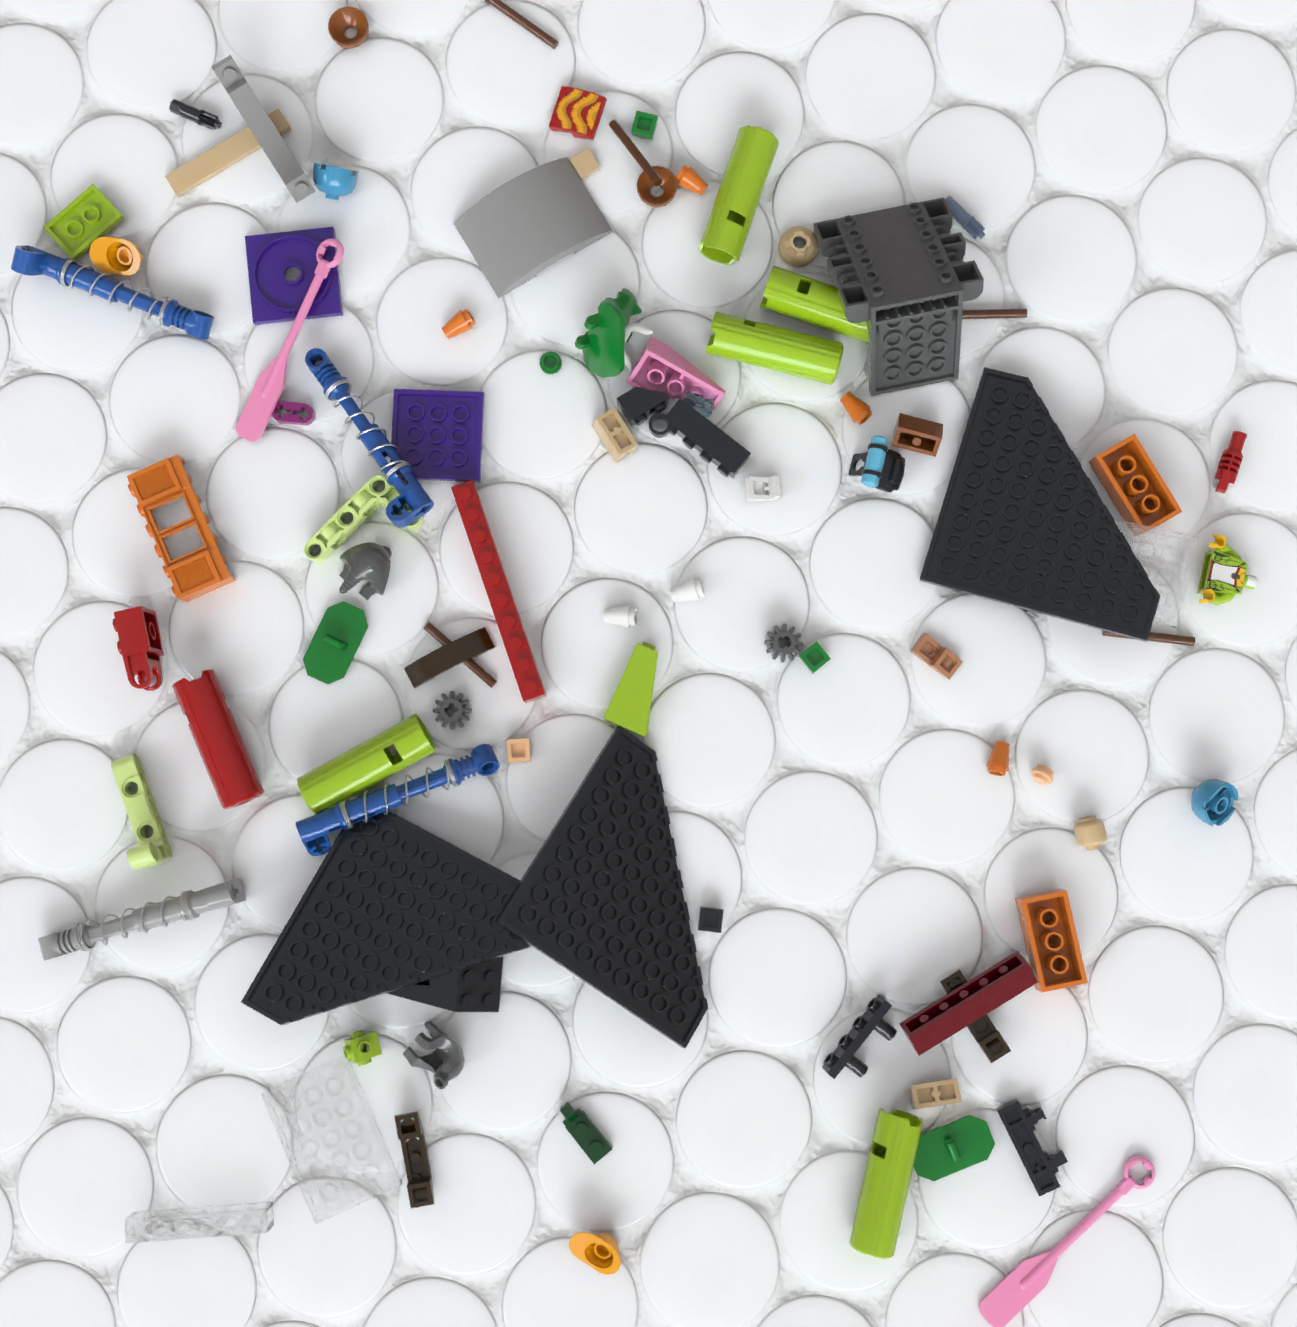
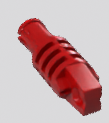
(1230, 462)

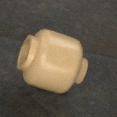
(1090, 832)

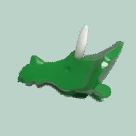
(607, 334)

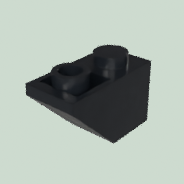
(640, 403)

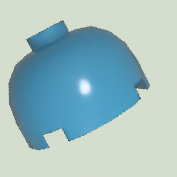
(334, 180)
(1214, 801)

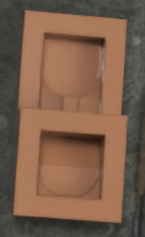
(936, 656)

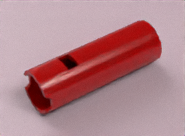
(218, 740)

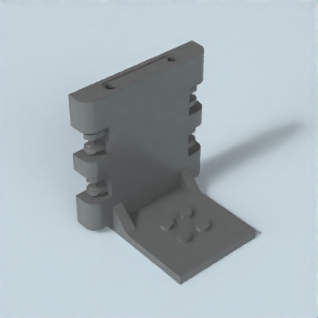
(909, 286)

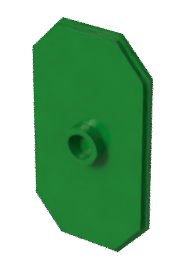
(335, 642)
(953, 1148)

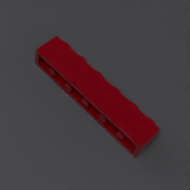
(968, 1003)

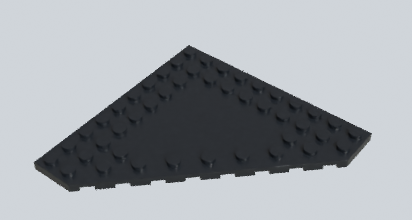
(1030, 523)
(611, 894)
(382, 917)

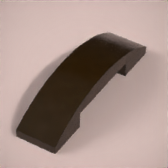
(449, 657)
(982, 1030)
(415, 1158)

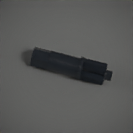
(196, 115)

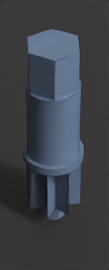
(967, 221)

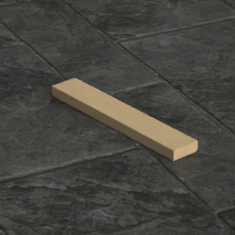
(220, 157)

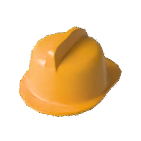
(115, 256)
(597, 1251)

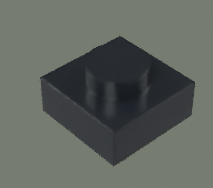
(710, 919)

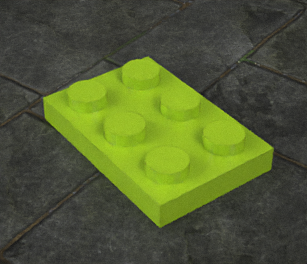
(83, 222)

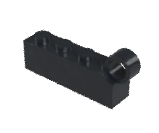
(703, 436)

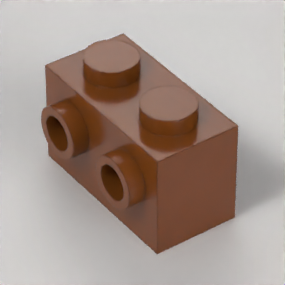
(917, 434)

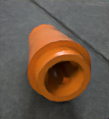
(691, 180)
(458, 324)
(856, 408)
(999, 759)

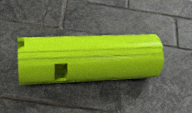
(738, 195)
(810, 303)
(775, 348)
(365, 765)
(886, 1183)

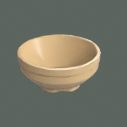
(798, 256)

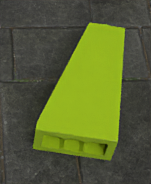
(633, 695)

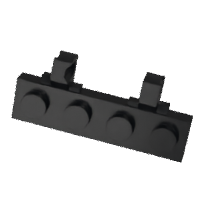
(1038, 1164)

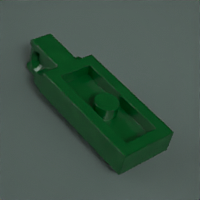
(585, 1133)

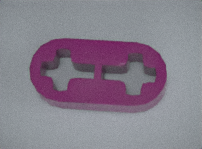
(292, 418)

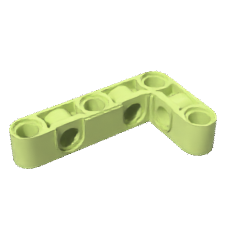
(361, 506)
(141, 812)

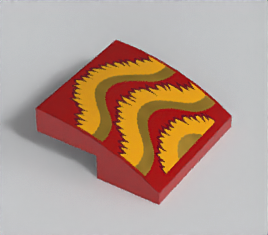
(577, 112)

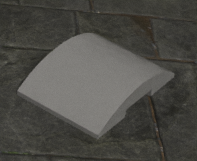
(531, 224)

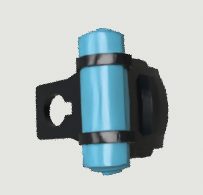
(881, 467)

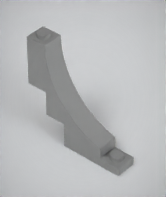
(263, 129)

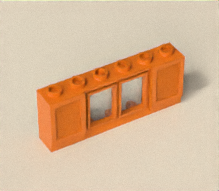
(179, 529)

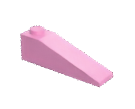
(668, 372)

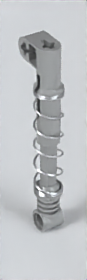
(187, 906)

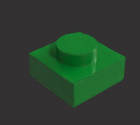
(644, 125)
(814, 657)

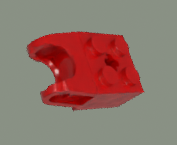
(140, 645)

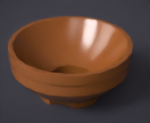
(344, 19)
(668, 185)

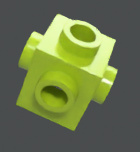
(361, 1047)

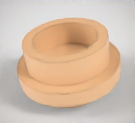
(1042, 774)

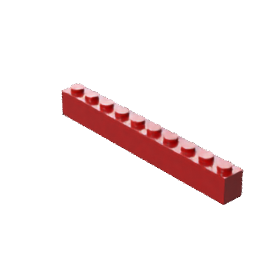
(498, 591)

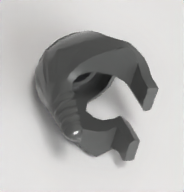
(369, 563)
(444, 1062)

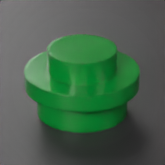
(550, 363)

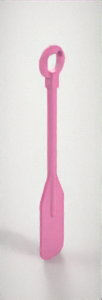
(272, 379)
(1034, 1272)

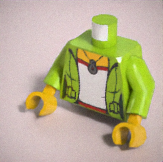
(1223, 574)

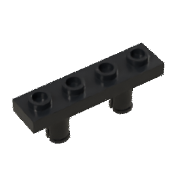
(850, 1042)

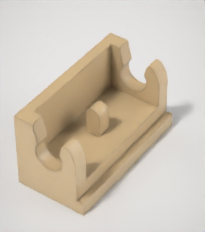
(614, 434)
(935, 1094)

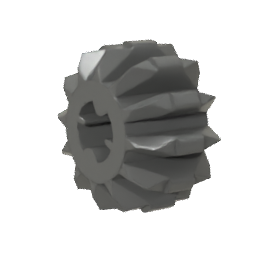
(786, 650)
(457, 716)

